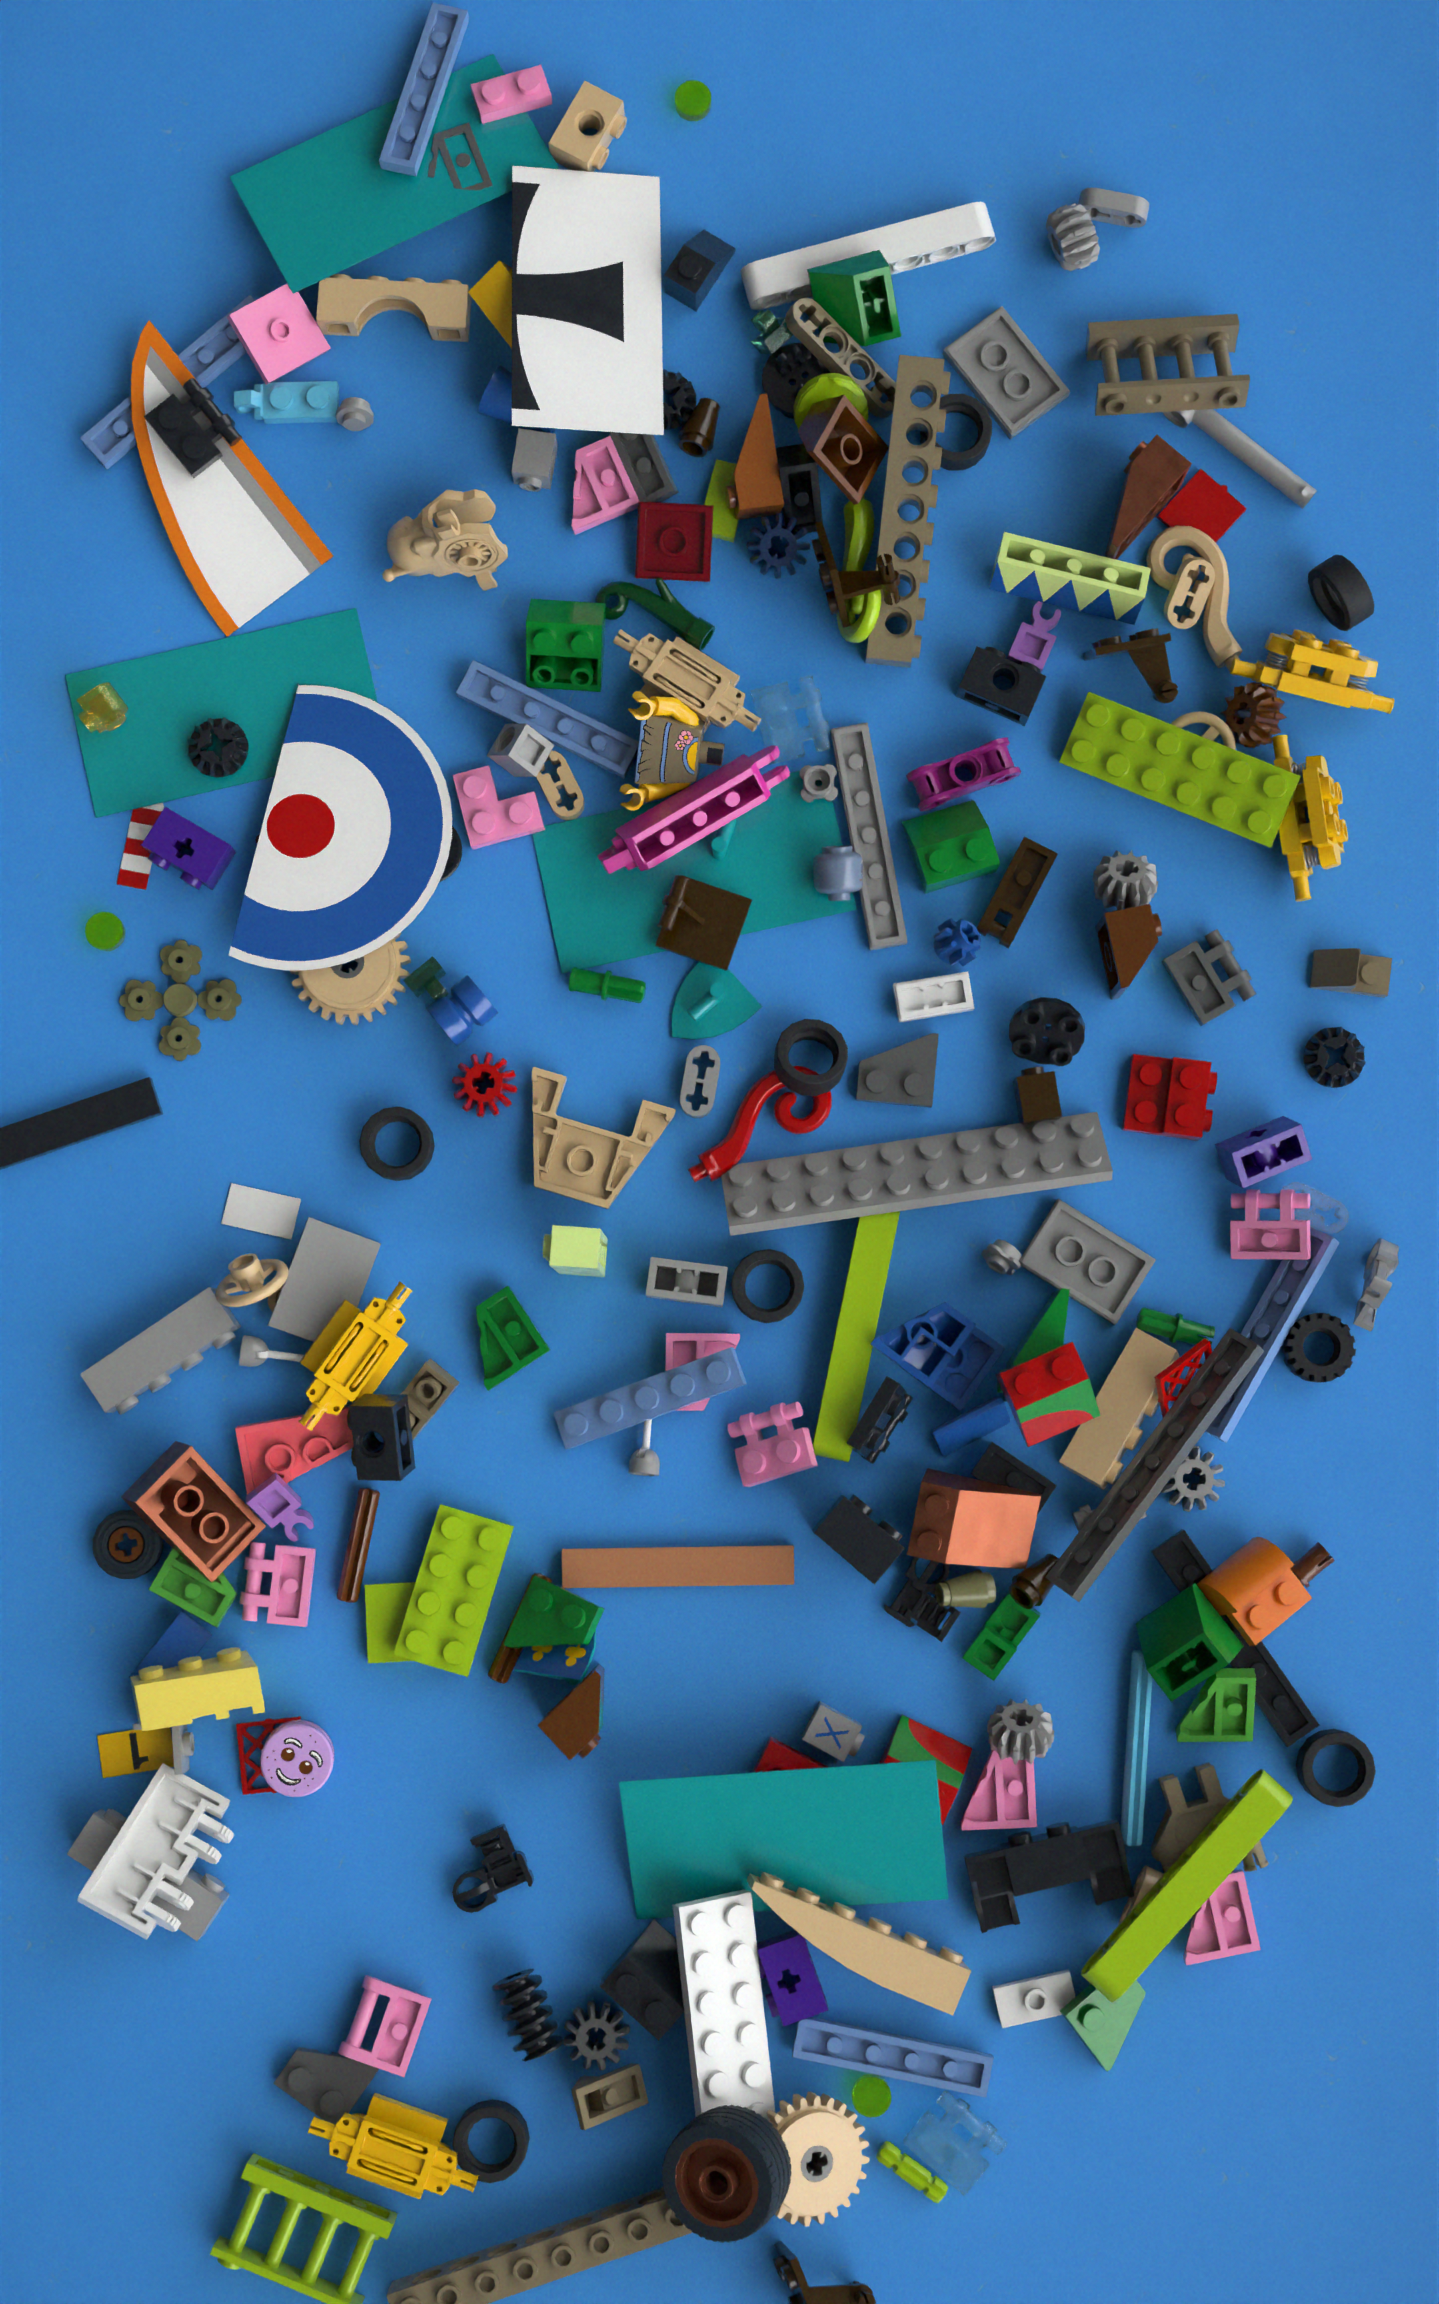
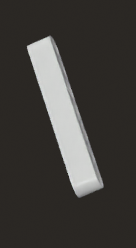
(902, 244)

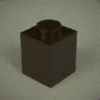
(1036, 1095)

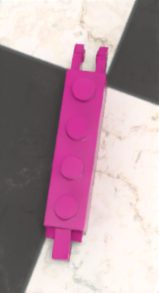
(694, 812)

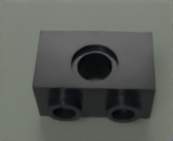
(980, 690)
(391, 1419)

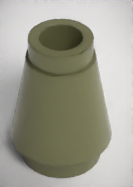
(968, 1590)

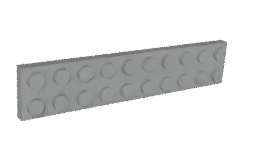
(915, 1173)

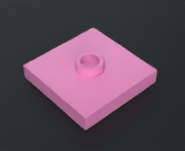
(278, 333)

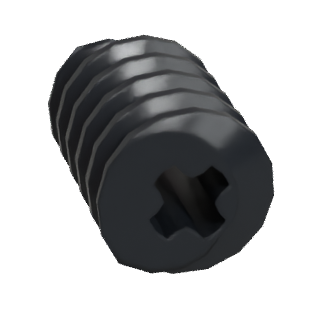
(528, 2014)

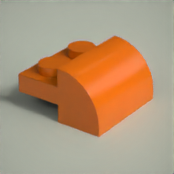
(1255, 1589)

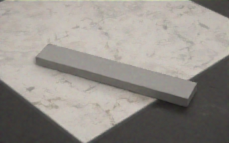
(869, 835)

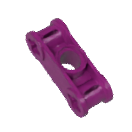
(988, 764)

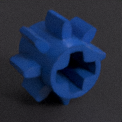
(956, 942)

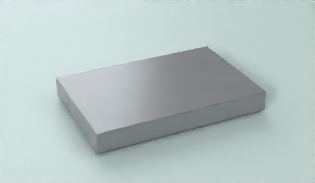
(1006, 372)
(1088, 1260)
(323, 1272)

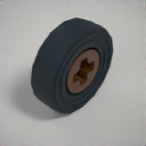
(116, 1561)

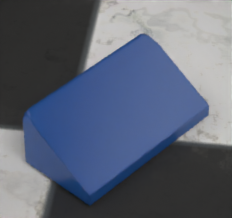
(970, 1426)

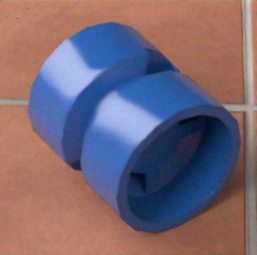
(462, 1010)

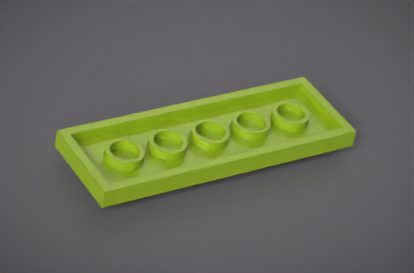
(1180, 769)

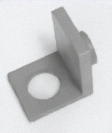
(182, 1747)

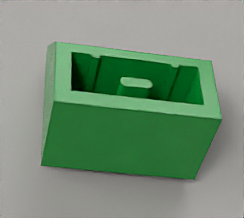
(858, 297)
(565, 645)
(1185, 1642)

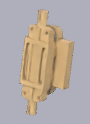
(689, 675)

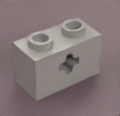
(686, 1282)

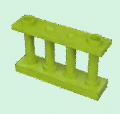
(299, 2192)

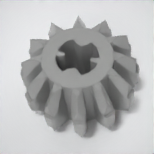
(1072, 237)
(1125, 881)
(1199, 1490)
(1020, 1731)

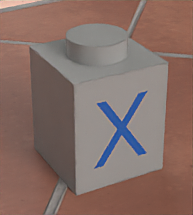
(833, 1732)

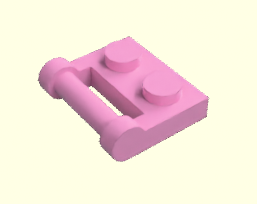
(397, 2031)

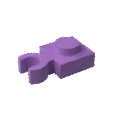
(1034, 642)
(279, 1503)

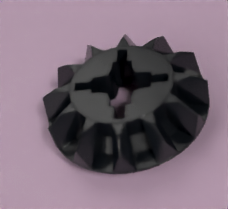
(683, 400)
(233, 754)
(1316, 1057)

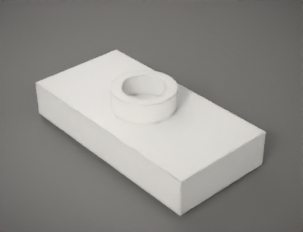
(933, 997)
(1033, 1998)

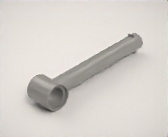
(1247, 451)

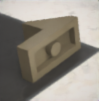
(1350, 972)
(608, 2095)

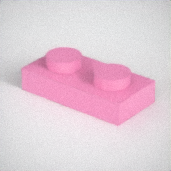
(511, 94)

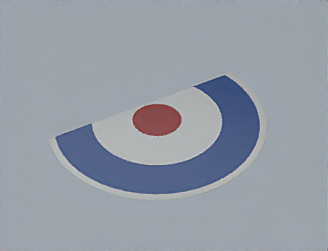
(345, 838)

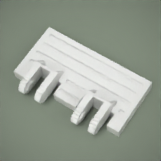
(155, 1846)

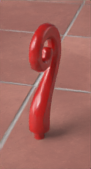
(731, 1149)

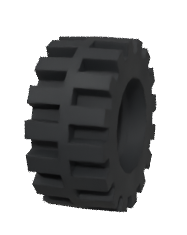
(1342, 1352)

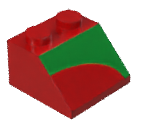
(1049, 1394)
(919, 1742)

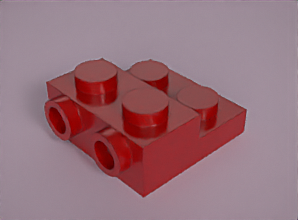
(1169, 1097)

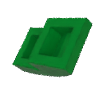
(1000, 1636)

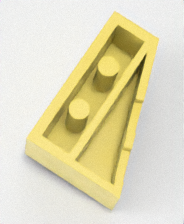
(197, 1689)

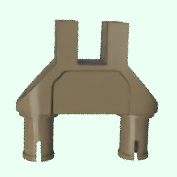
(1186, 1820)

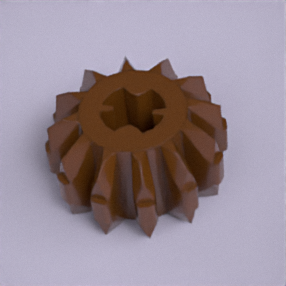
(1253, 714)

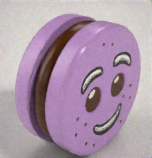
(297, 1758)

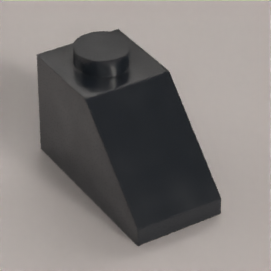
(697, 268)
(799, 487)

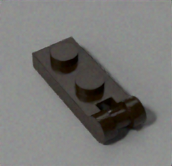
(1017, 890)

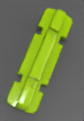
(912, 2172)

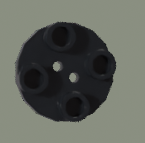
(789, 365)
(1064, 1035)

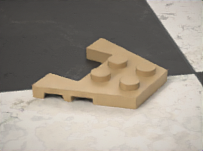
(585, 1159)

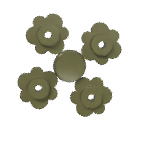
(180, 1000)

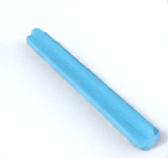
(1136, 1751)

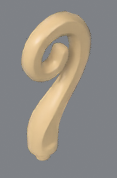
(1216, 633)

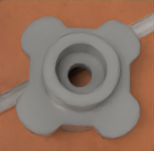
(811, 775)
(1002, 1257)

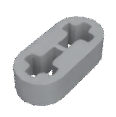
(1114, 207)
(691, 1078)

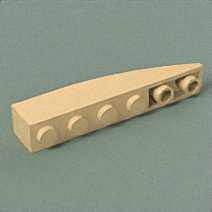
(870, 1946)

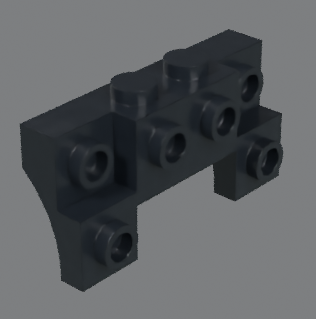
(1045, 1862)

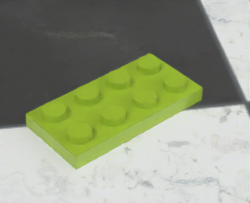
(453, 1590)

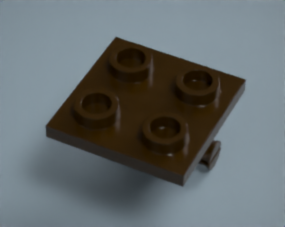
(852, 583)
(1149, 655)
(702, 922)
(791, 2272)

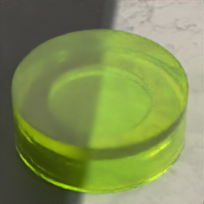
(693, 100)
(105, 931)
(871, 2095)

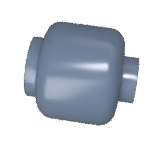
(838, 872)

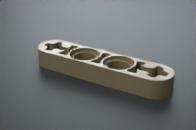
(848, 353)

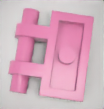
(1270, 1238)
(777, 1455)
(290, 1584)

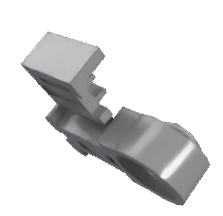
(1379, 1265)

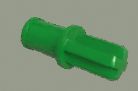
(607, 985)
(1173, 1327)

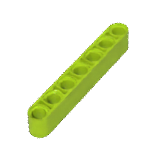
(854, 1334)
(1186, 1885)

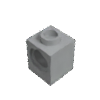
(534, 459)
(520, 750)

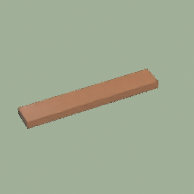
(678, 1566)

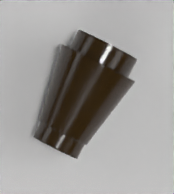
(700, 428)
(1030, 1586)

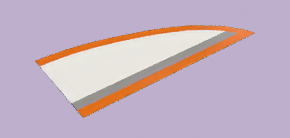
(229, 523)

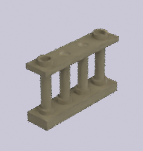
(1160, 338)

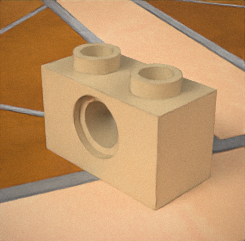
(589, 109)

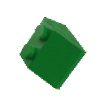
(951, 846)

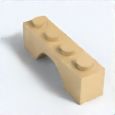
(350, 303)

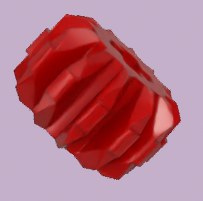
(477, 1074)

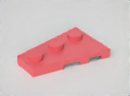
(290, 1447)

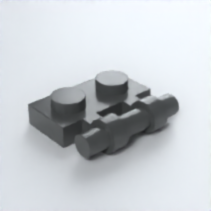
(1200, 984)

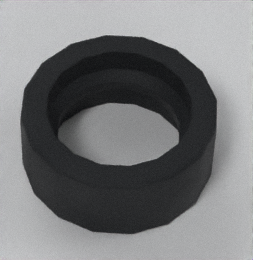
(978, 413)
(1341, 592)
(810, 1030)
(374, 1125)
(764, 1257)
(1365, 1773)
(508, 2114)

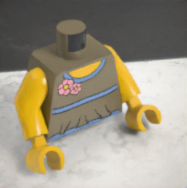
(668, 749)

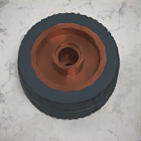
(726, 2173)

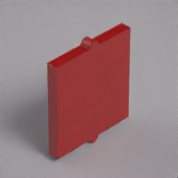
(1203, 506)

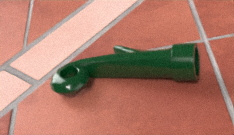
(665, 608)

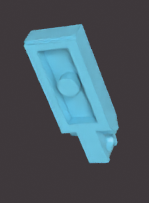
(290, 402)

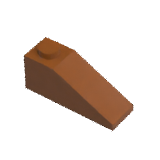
(756, 480)

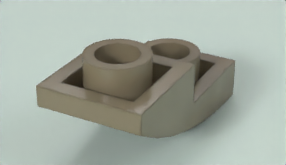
(427, 1394)

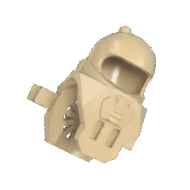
(457, 545)

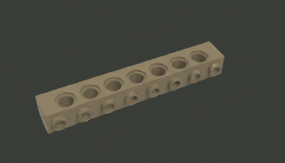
(913, 376)
(544, 2254)

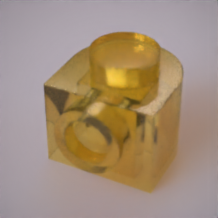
(102, 708)

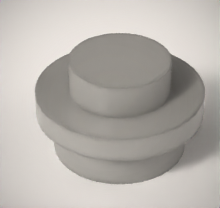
(354, 414)

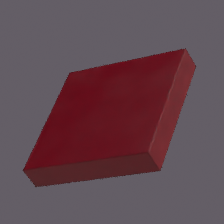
(674, 541)

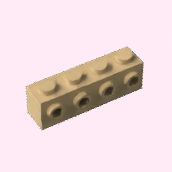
(1123, 1405)

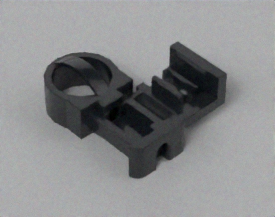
(917, 1604)
(500, 1865)

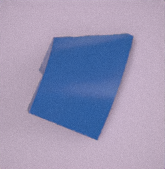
(942, 1352)

